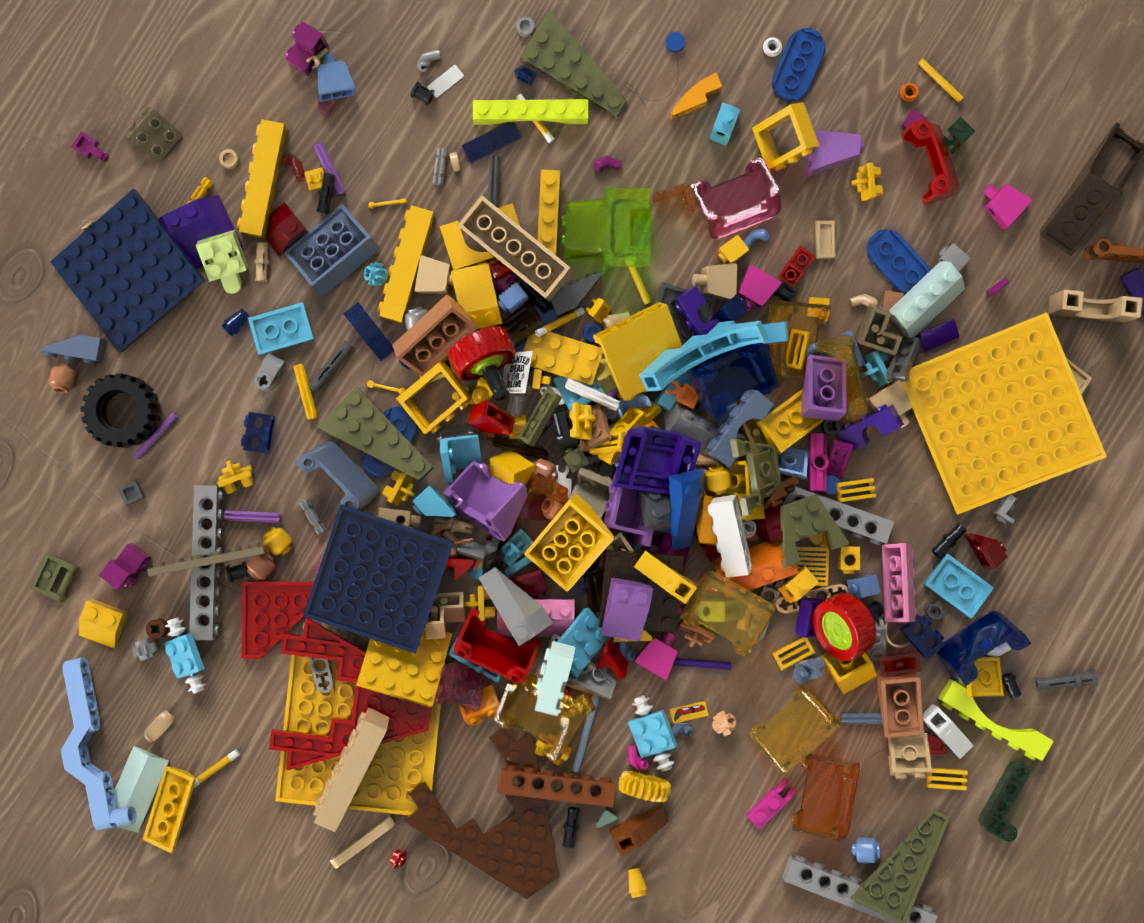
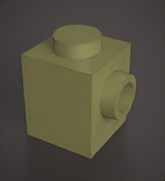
(575, 459)

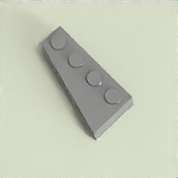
(691, 424)

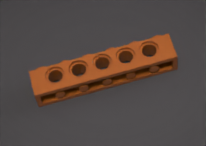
(604, 797)

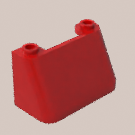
(930, 135)
(494, 650)

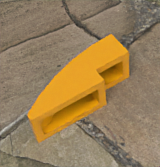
(696, 96)

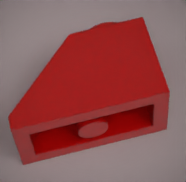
(491, 418)

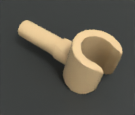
(317, 58)

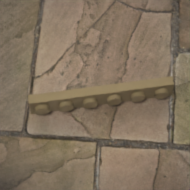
(198, 560)

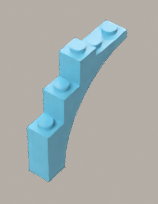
(698, 349)

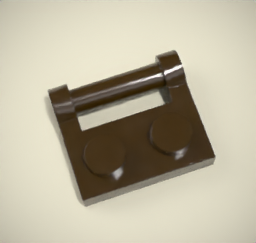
(524, 325)

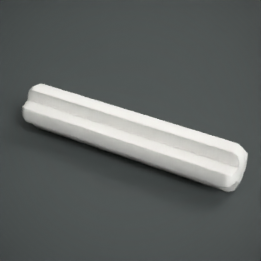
(592, 394)

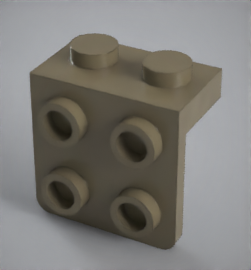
(153, 134)
(592, 489)

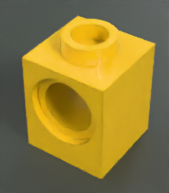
(732, 250)
(854, 551)

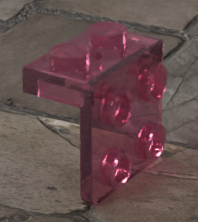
(460, 686)

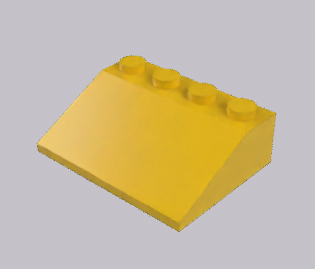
(570, 543)

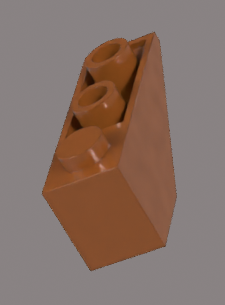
(638, 830)

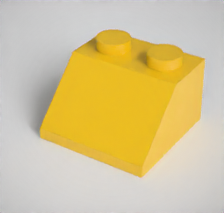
(102, 623)
(850, 673)

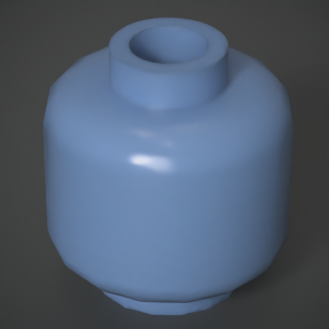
(866, 850)

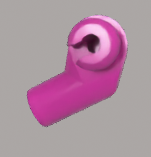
(635, 760)

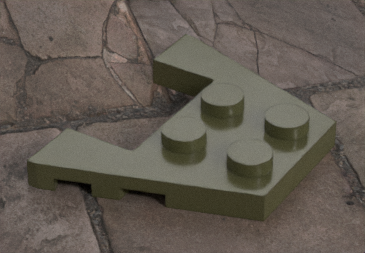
(762, 469)
(803, 520)

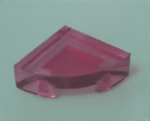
(326, 107)

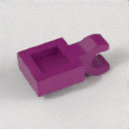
(87, 146)

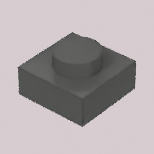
(131, 492)

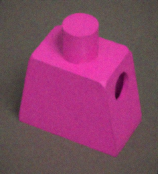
(1005, 204)
(757, 287)
(658, 655)

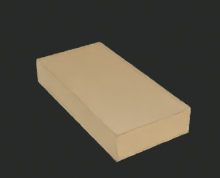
(825, 240)

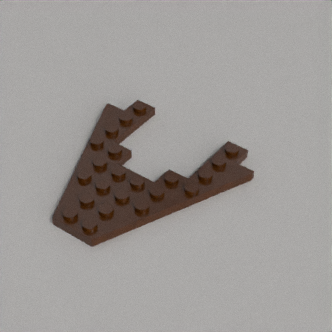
(516, 849)

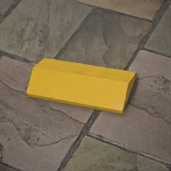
(169, 808)

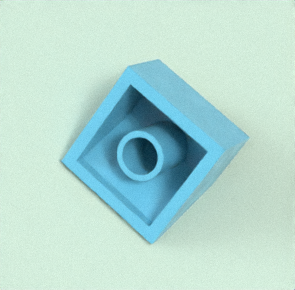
(432, 503)

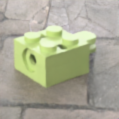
(221, 260)

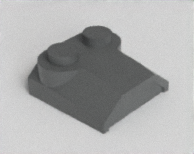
(655, 509)

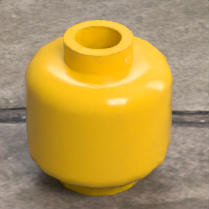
(718, 479)
(277, 541)

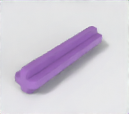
(329, 167)
(249, 516)

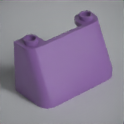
(486, 500)

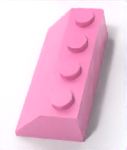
(898, 582)
(558, 609)

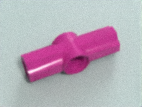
(818, 451)

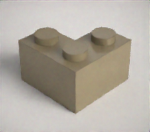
(874, 331)

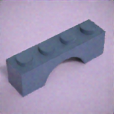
(752, 406)

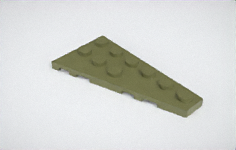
(368, 429)
(899, 877)

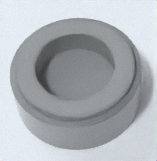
(525, 26)

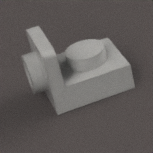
(1005, 506)

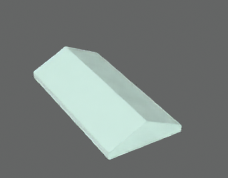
(139, 784)

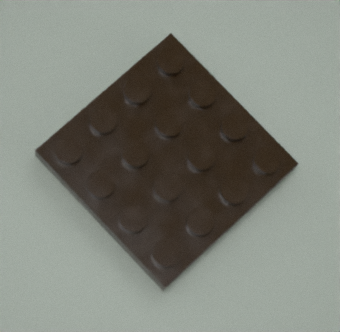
(663, 605)

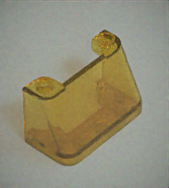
(801, 317)
(844, 350)
(728, 611)
(518, 709)
(795, 729)

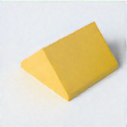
(511, 468)

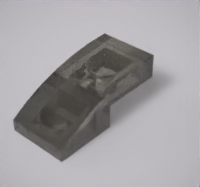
(493, 560)

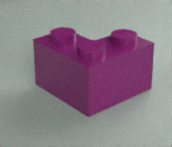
(307, 43)
(125, 569)

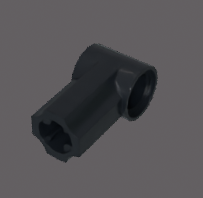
(563, 427)

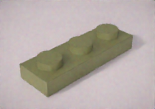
(540, 417)

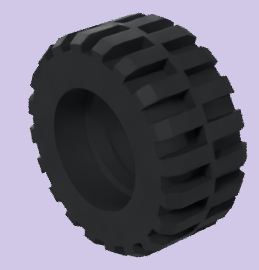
(96, 404)

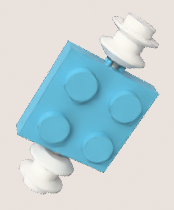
(184, 655)
(652, 733)

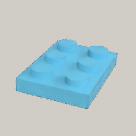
(281, 328)
(958, 585)
(585, 637)

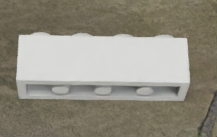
(730, 536)

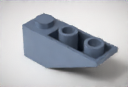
(80, 346)

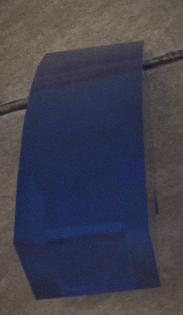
(369, 331)

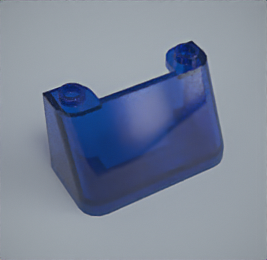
(730, 374)
(977, 641)

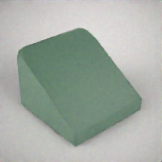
(606, 817)

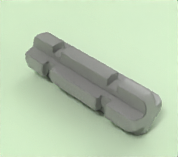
(439, 169)
(312, 516)

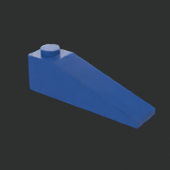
(685, 504)

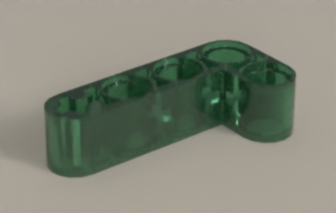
(1008, 798)

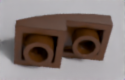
(777, 497)

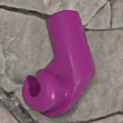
(606, 161)

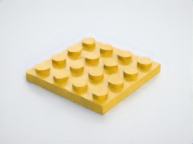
(405, 673)

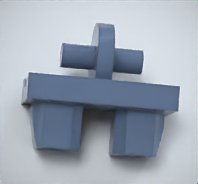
(808, 669)

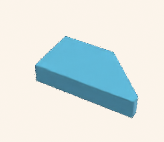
(517, 566)

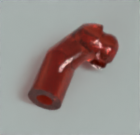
(296, 163)

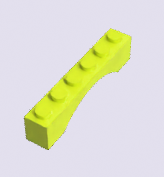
(502, 111)
(1029, 740)

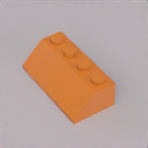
(766, 565)

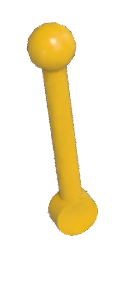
(372, 205)
(371, 384)

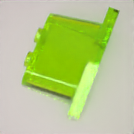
(630, 227)
(588, 230)

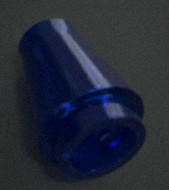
(235, 322)

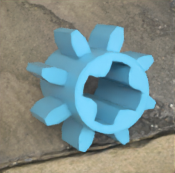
(375, 274)

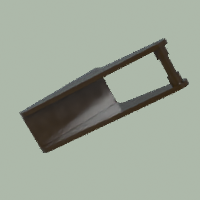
(1088, 198)

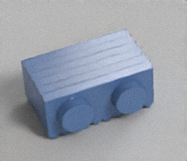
(512, 299)

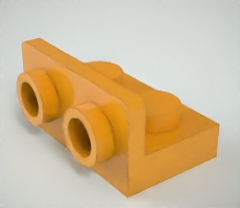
(488, 707)

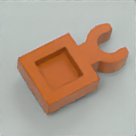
(685, 395)

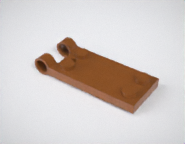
(1118, 252)

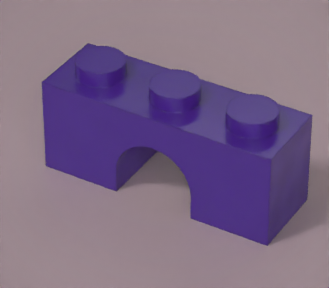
(688, 305)
(885, 419)

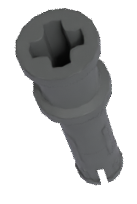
(1076, 679)

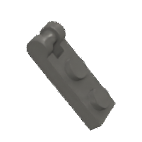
(903, 360)

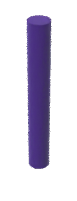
(702, 663)

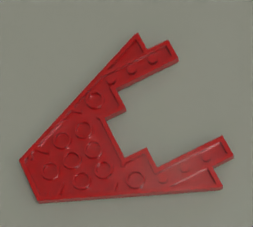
(307, 748)

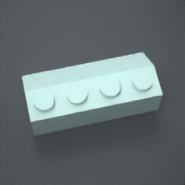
(927, 299)

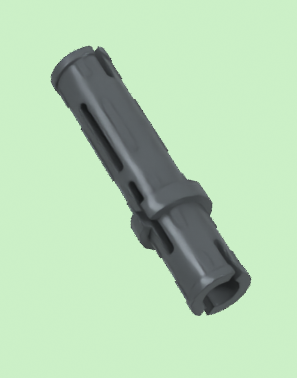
(330, 367)

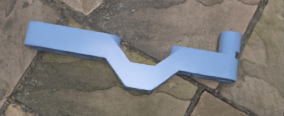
(76, 753)

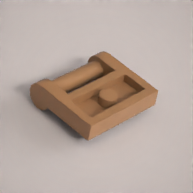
(600, 430)

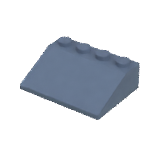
(332, 250)

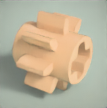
(724, 723)

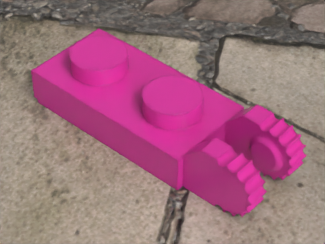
(770, 805)

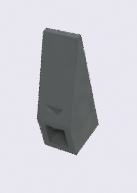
(570, 297)

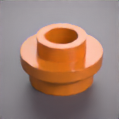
(913, 88)

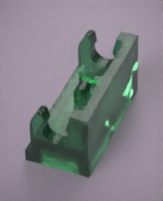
(961, 132)

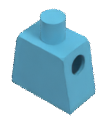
(724, 123)

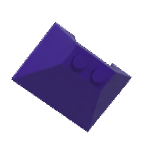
(197, 222)
(652, 457)

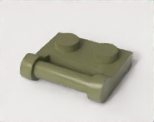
(48, 575)

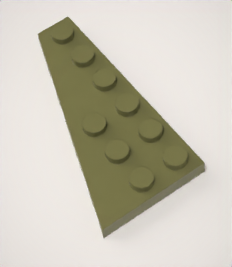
(564, 60)

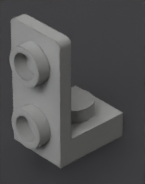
(477, 550)
(879, 647)

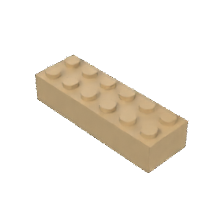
(515, 248)
(350, 769)

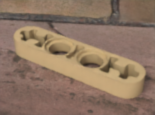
(811, 594)
(362, 842)

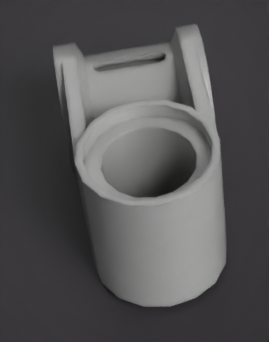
(270, 370)

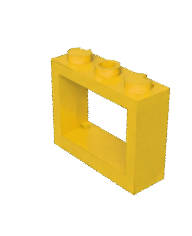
(804, 129)
(405, 398)

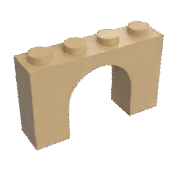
(1072, 304)

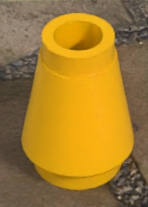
(637, 885)

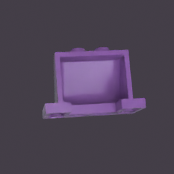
(625, 514)

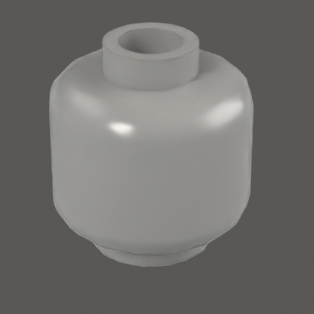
(414, 315)

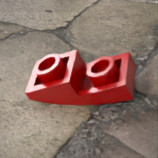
(796, 266)

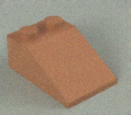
(900, 704)

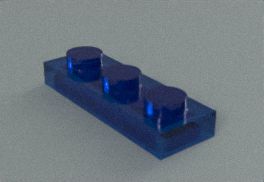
(491, 141)

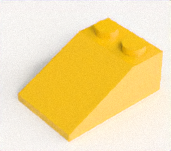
(477, 294)

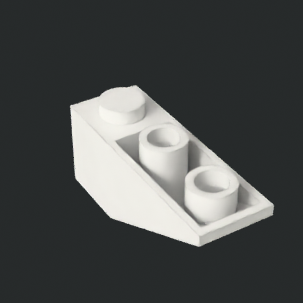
(947, 731)

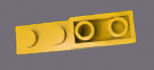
(631, 419)

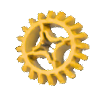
(644, 786)

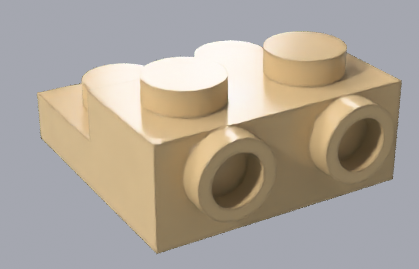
(909, 756)

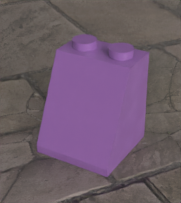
(834, 151)

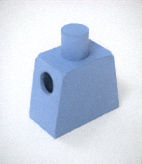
(334, 80)

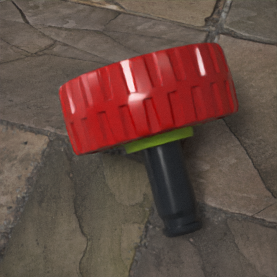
(482, 356)
(846, 625)

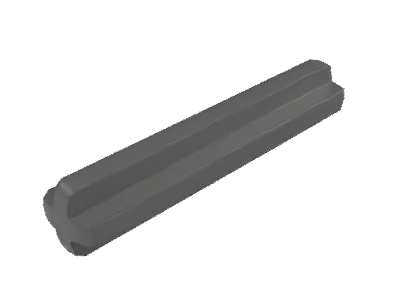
(493, 186)

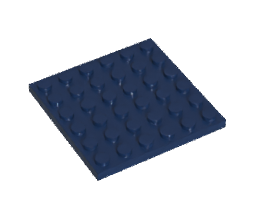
(127, 270)
(378, 578)

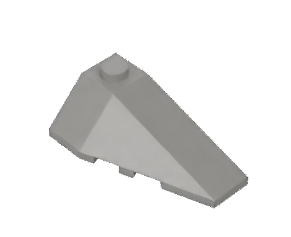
(518, 610)
(590, 679)

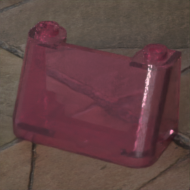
(738, 200)

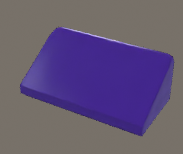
(938, 335)
(804, 623)

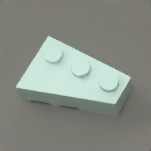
(554, 677)

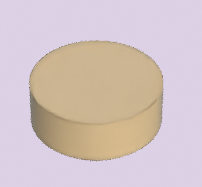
(229, 159)
(455, 161)

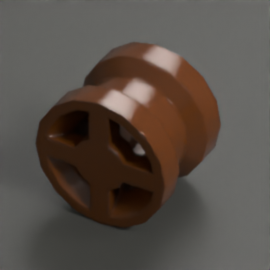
(160, 629)

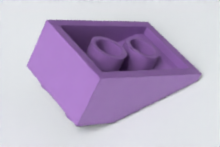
(824, 388)
(626, 609)

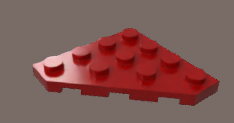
(269, 612)

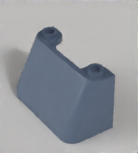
(344, 471)

